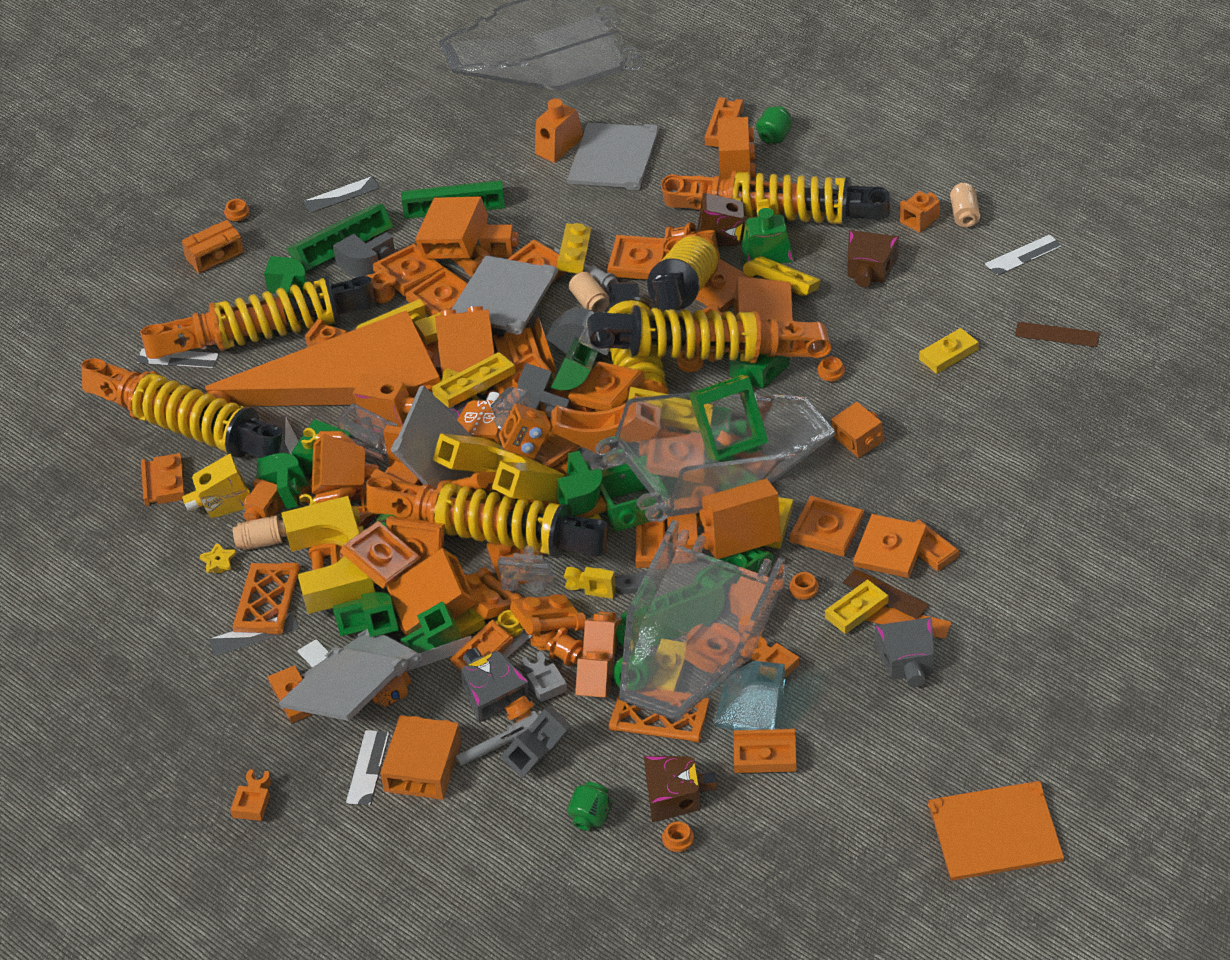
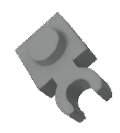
(544, 679)

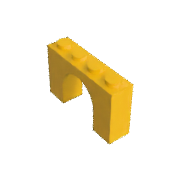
(516, 474)
(327, 524)

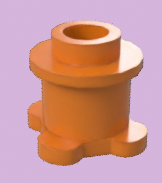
(382, 285)
(565, 647)

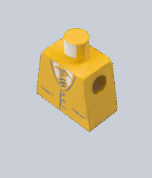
(218, 488)

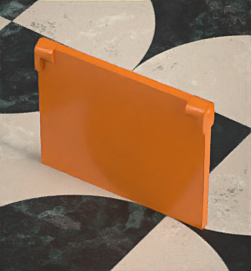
(995, 830)

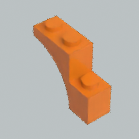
(586, 427)
(599, 649)

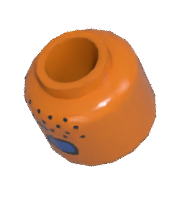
(393, 691)

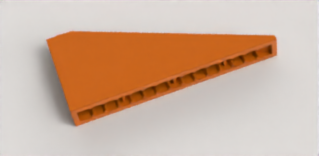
(334, 367)

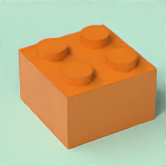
(734, 146)

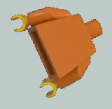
(337, 466)

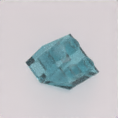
(752, 697)

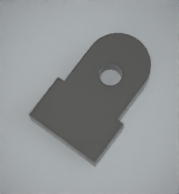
(629, 583)

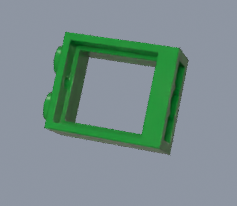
(750, 444)
(627, 513)

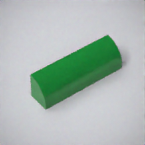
(418, 201)
(319, 246)
(575, 366)

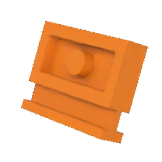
(516, 346)
(163, 479)
(764, 751)

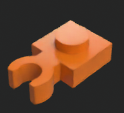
(775, 654)
(252, 800)

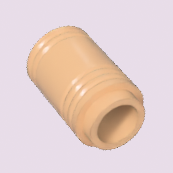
(965, 205)
(589, 292)
(259, 533)

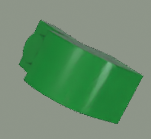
(283, 273)
(286, 473)
(581, 486)
(370, 612)
(436, 630)

